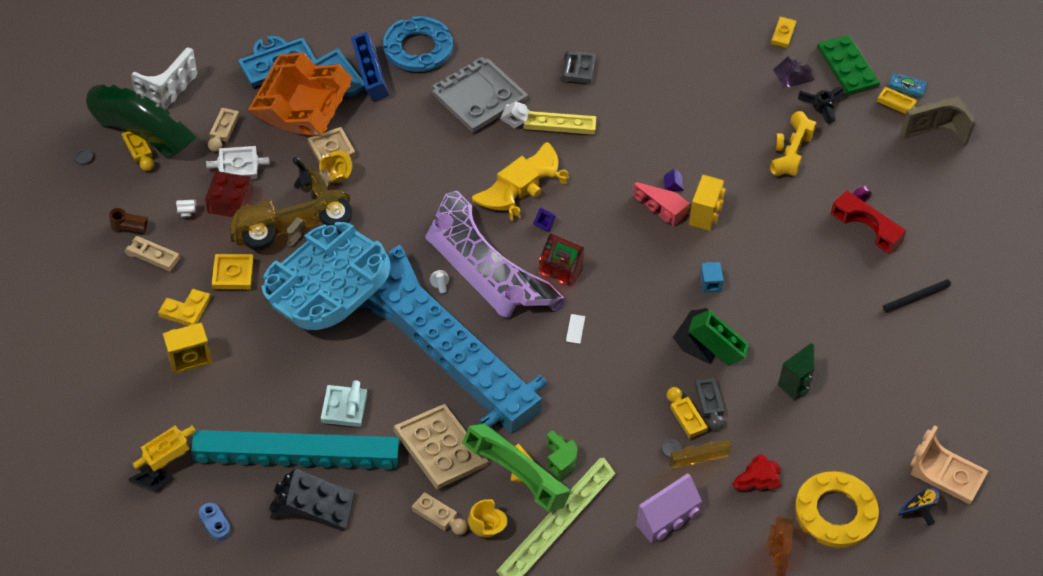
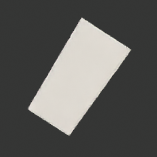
(575, 328)

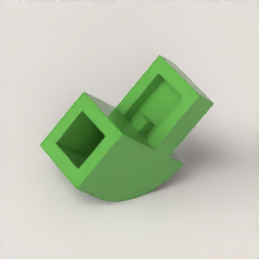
(564, 455)

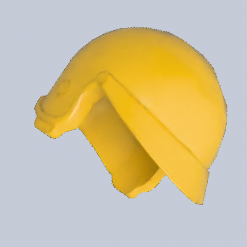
(338, 164)
(486, 519)

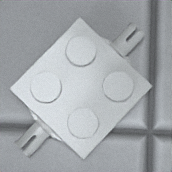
(238, 161)

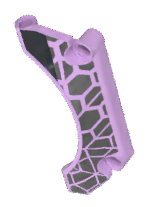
(481, 265)

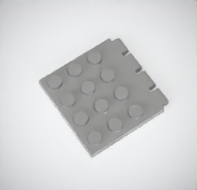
(478, 93)

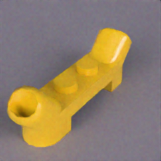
(804, 131)

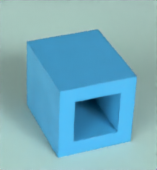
(711, 277)

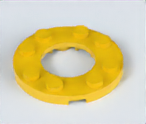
(836, 535)

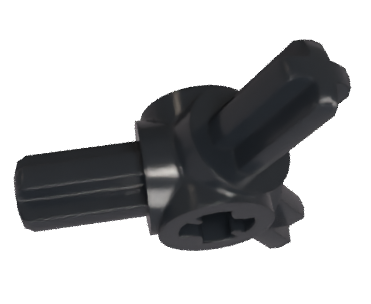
(823, 101)

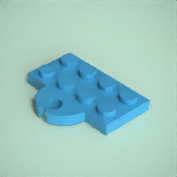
(260, 63)

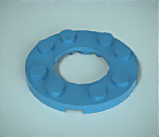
(418, 25)

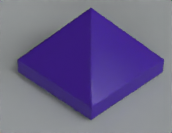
(544, 219)

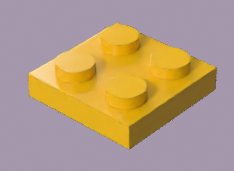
(232, 271)

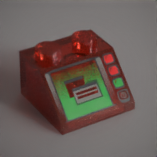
(561, 260)

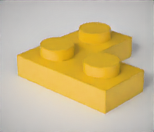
(187, 312)

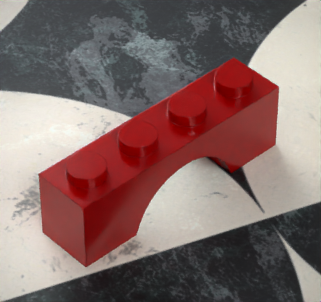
(852, 209)

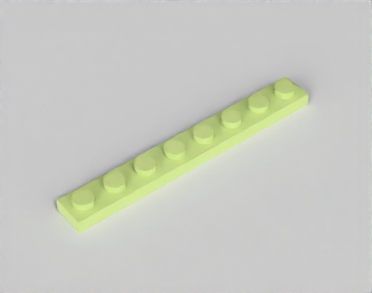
(557, 521)

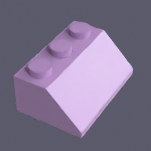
(669, 509)

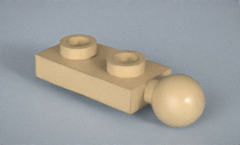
(222, 128)
(439, 514)

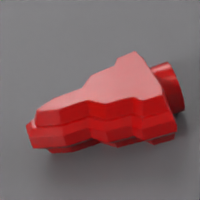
(759, 475)

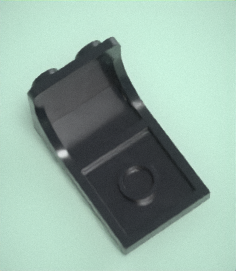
(312, 498)

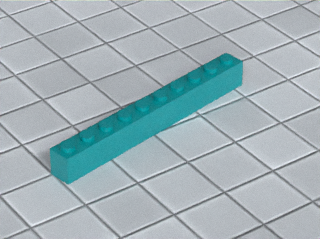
(295, 449)

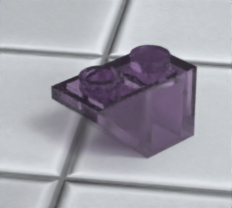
(793, 72)

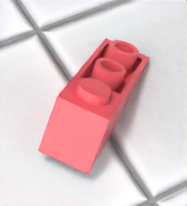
(665, 203)

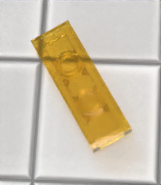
(699, 454)

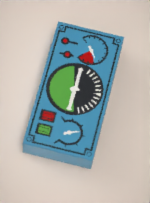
(907, 85)

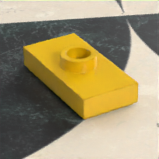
(783, 32)
(896, 100)

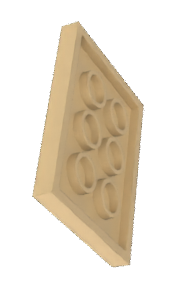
(437, 446)

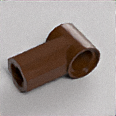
(123, 221)

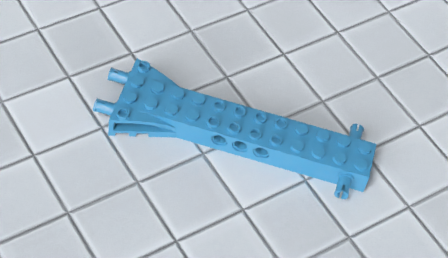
(454, 347)

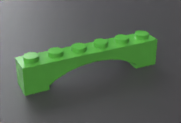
(547, 490)

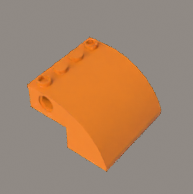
(300, 94)

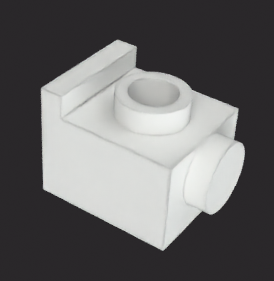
(517, 110)

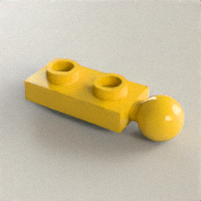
(139, 150)
(686, 413)

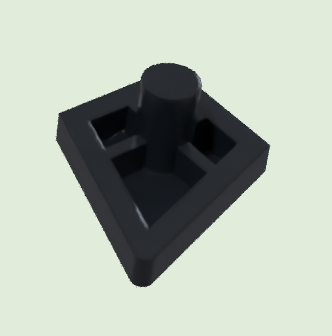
(150, 479)

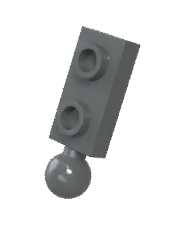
(710, 402)

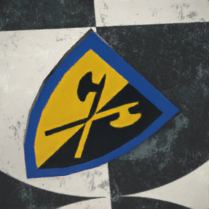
(922, 501)

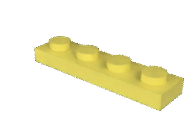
(560, 122)

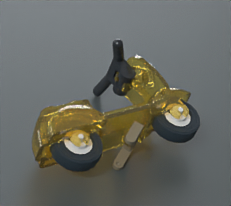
(261, 222)

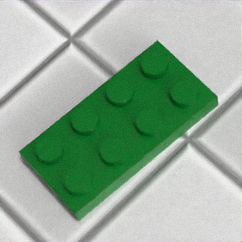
(848, 65)

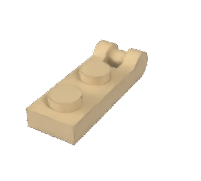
(152, 253)

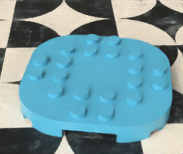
(326, 276)

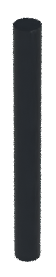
(916, 295)

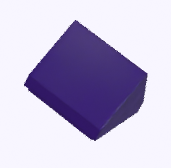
(673, 181)

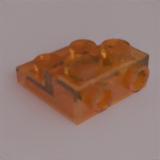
(780, 543)

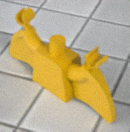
(520, 180)

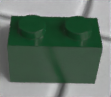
(798, 373)

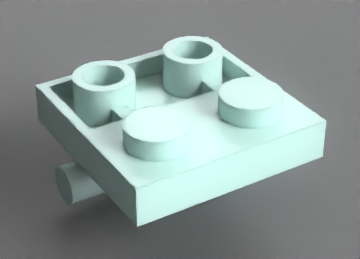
(344, 405)

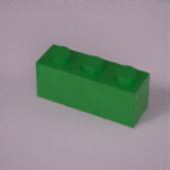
(718, 337)

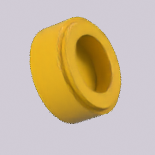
(779, 142)

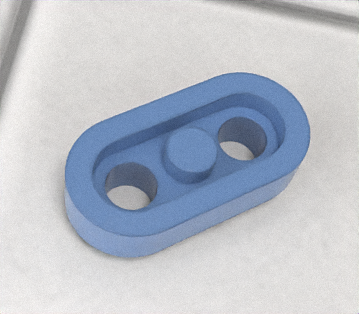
(214, 520)

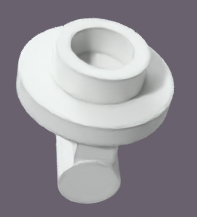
(186, 208)
(439, 279)

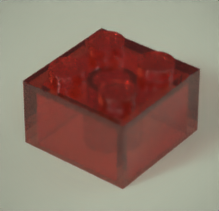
(228, 193)

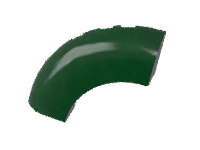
(128, 111)

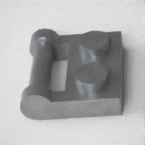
(583, 69)

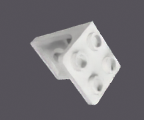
(168, 85)

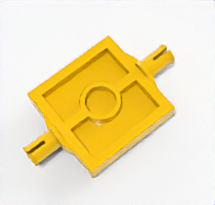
(164, 448)

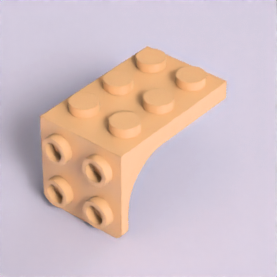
(946, 470)

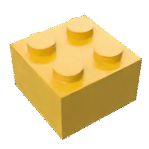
(707, 202)
(187, 348)

